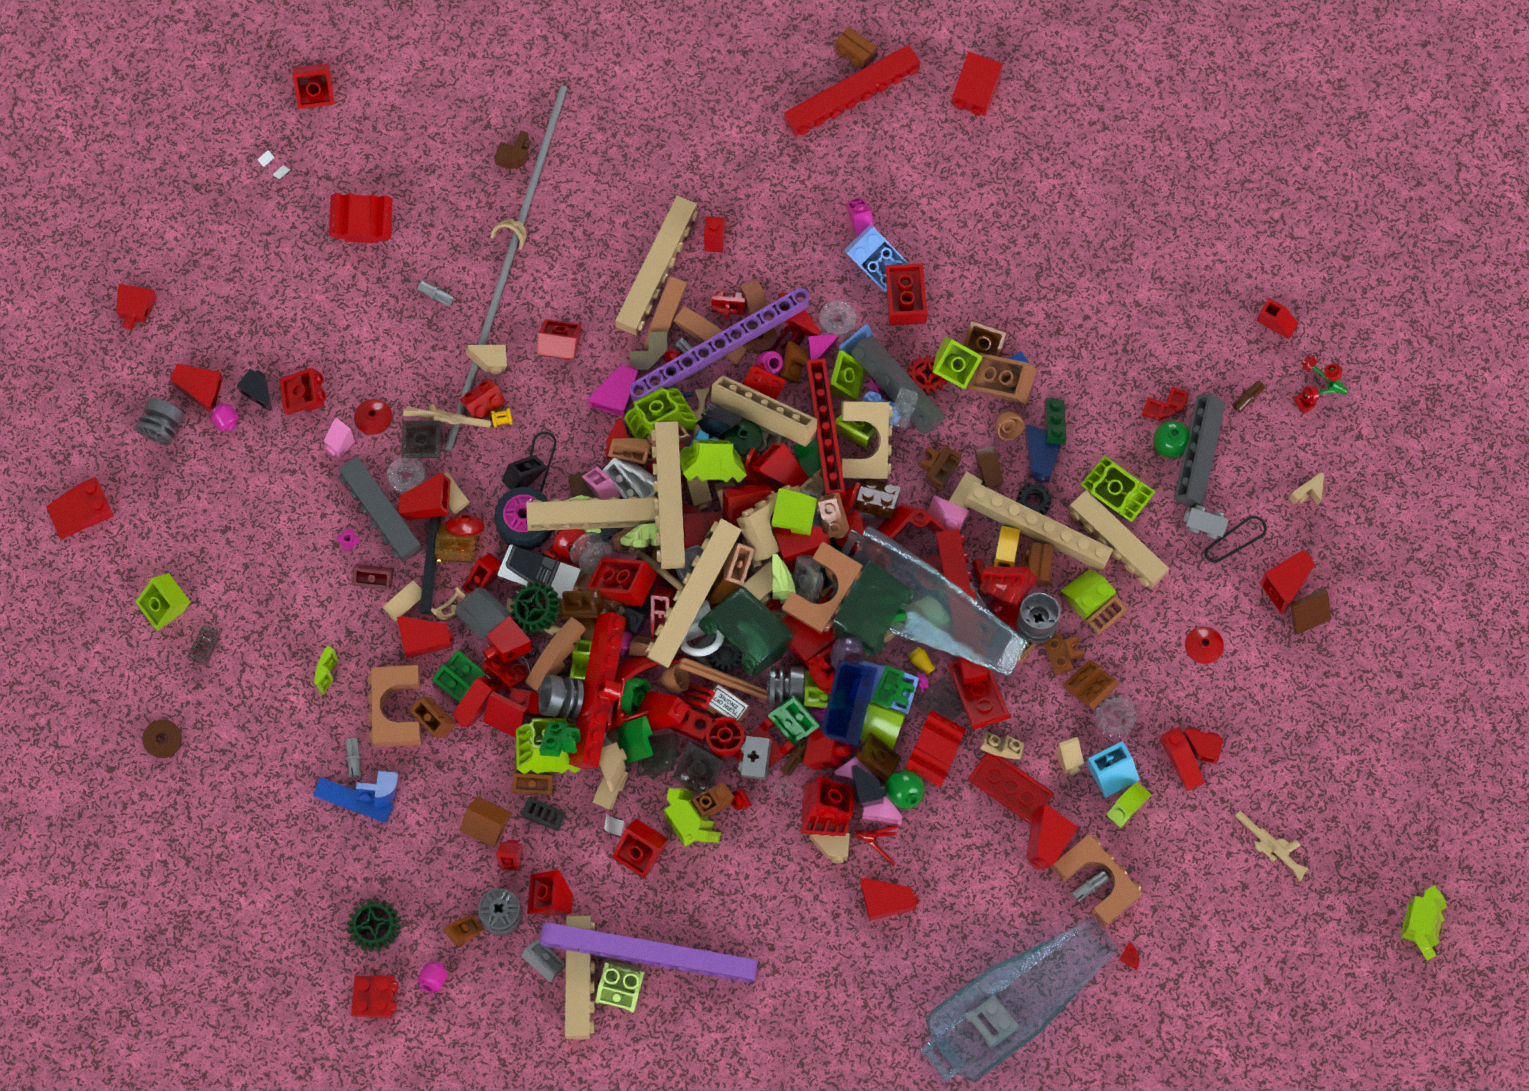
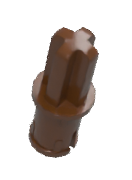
(1248, 396)
(795, 758)

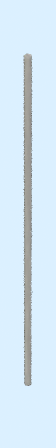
(509, 257)

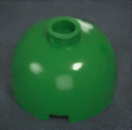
(1171, 439)
(633, 694)
(905, 789)

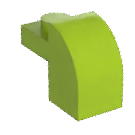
(580, 659)
(1128, 804)

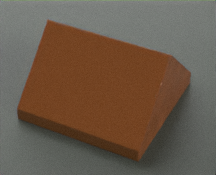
(985, 339)
(485, 821)

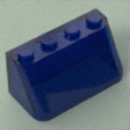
(849, 703)

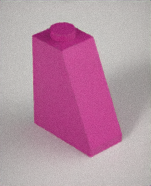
(614, 393)

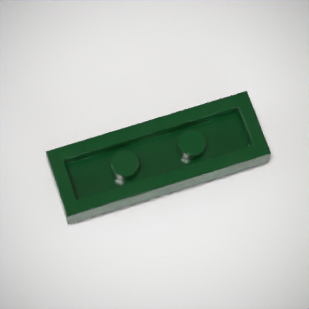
(1055, 421)

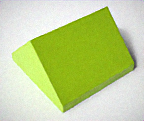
(847, 377)
(856, 431)

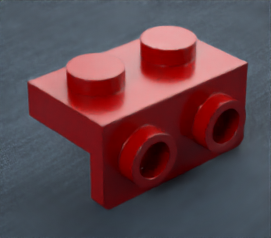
(483, 399)

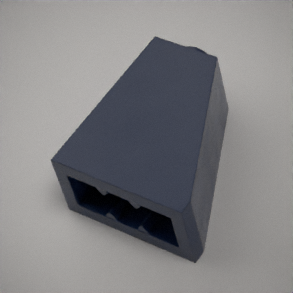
(1040, 454)

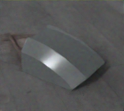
(481, 612)

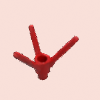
(621, 716)
(871, 835)

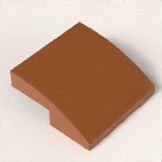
(1091, 684)
(532, 783)

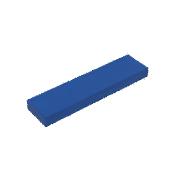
(345, 798)

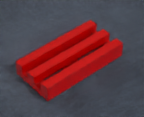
(689, 693)

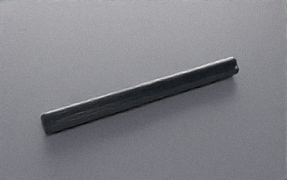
(429, 566)

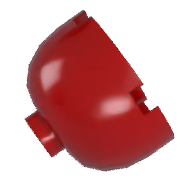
(725, 736)

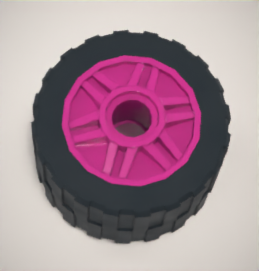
(512, 518)

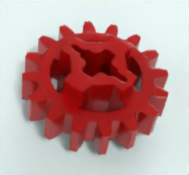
(919, 375)

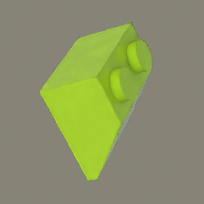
(956, 362)
(1088, 593)
(162, 601)

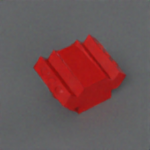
(360, 217)
(1008, 583)
(935, 748)
(826, 807)

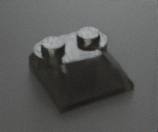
(698, 767)

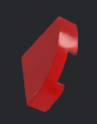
(1130, 956)

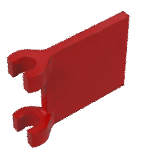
(776, 751)

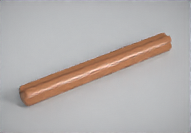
(723, 678)

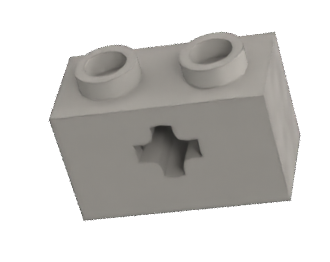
(762, 749)

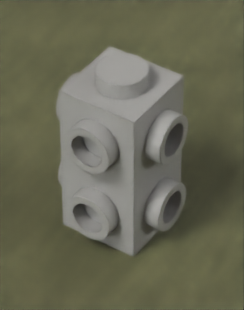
(1199, 519)

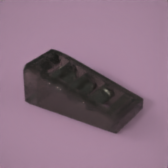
(204, 660)

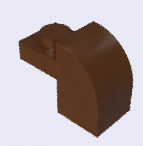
(513, 156)

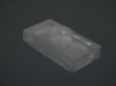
(903, 408)

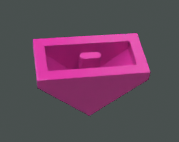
(821, 345)

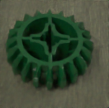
(531, 621)
(377, 942)

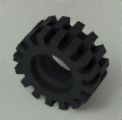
(1037, 490)
(727, 665)

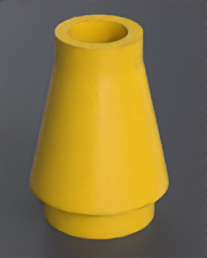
(921, 660)

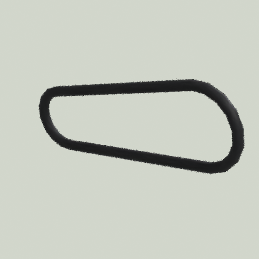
(551, 456)
(1239, 548)

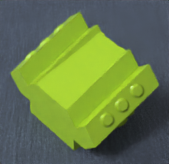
(659, 406)
(711, 461)
(1118, 488)
(528, 744)
(686, 819)
(1424, 921)

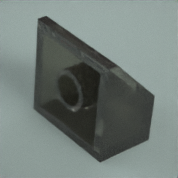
(421, 439)

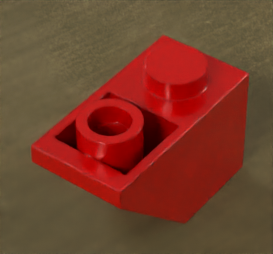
(1277, 318)
(1204, 745)

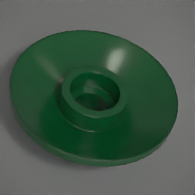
(743, 444)

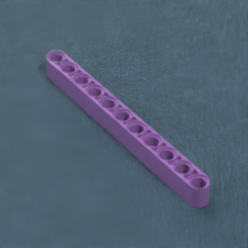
(724, 337)
(648, 952)

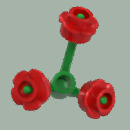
(1332, 374)

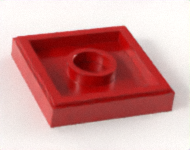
(504, 714)

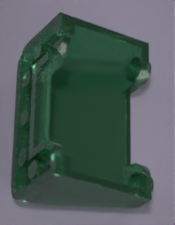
(871, 608)
(750, 629)

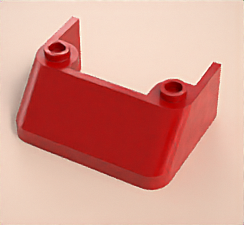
(908, 514)

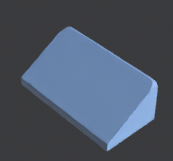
(852, 341)

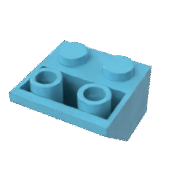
(1113, 769)

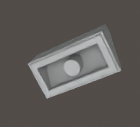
(543, 960)

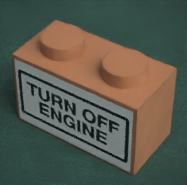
(727, 704)

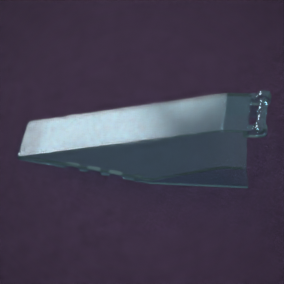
(940, 610)
(1029, 987)

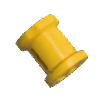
(501, 417)

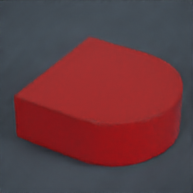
(1303, 405)

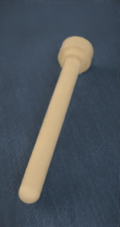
(641, 552)

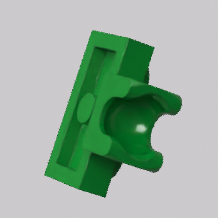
(891, 688)
(559, 737)

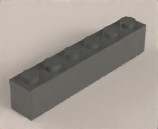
(892, 377)
(1199, 450)
(380, 509)

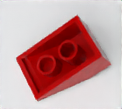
(906, 294)
(79, 508)
(623, 580)

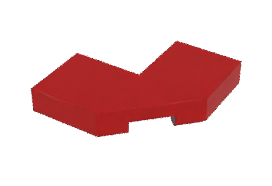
(1160, 410)

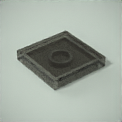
(942, 700)
(664, 757)

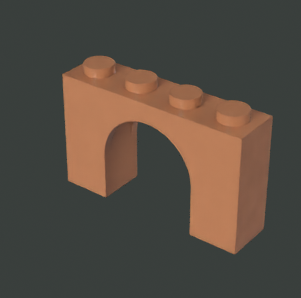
(820, 615)
(383, 682)
(1090, 853)

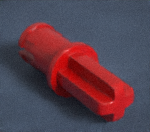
(979, 567)

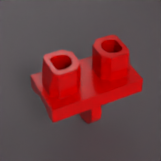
(728, 305)

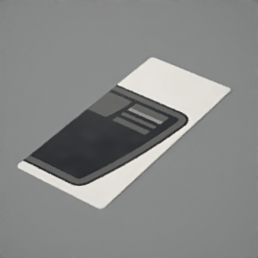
(525, 566)

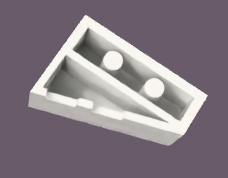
(630, 479)

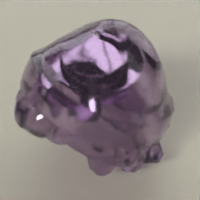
(846, 650)

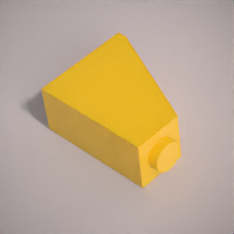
(1007, 547)

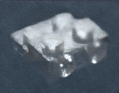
(807, 578)

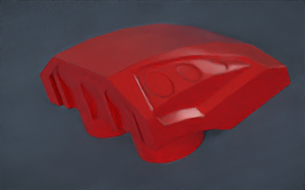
(822, 670)

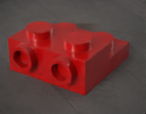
(302, 391)
(697, 526)
(374, 996)

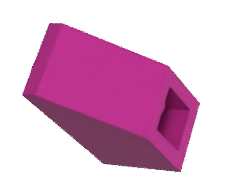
(859, 214)

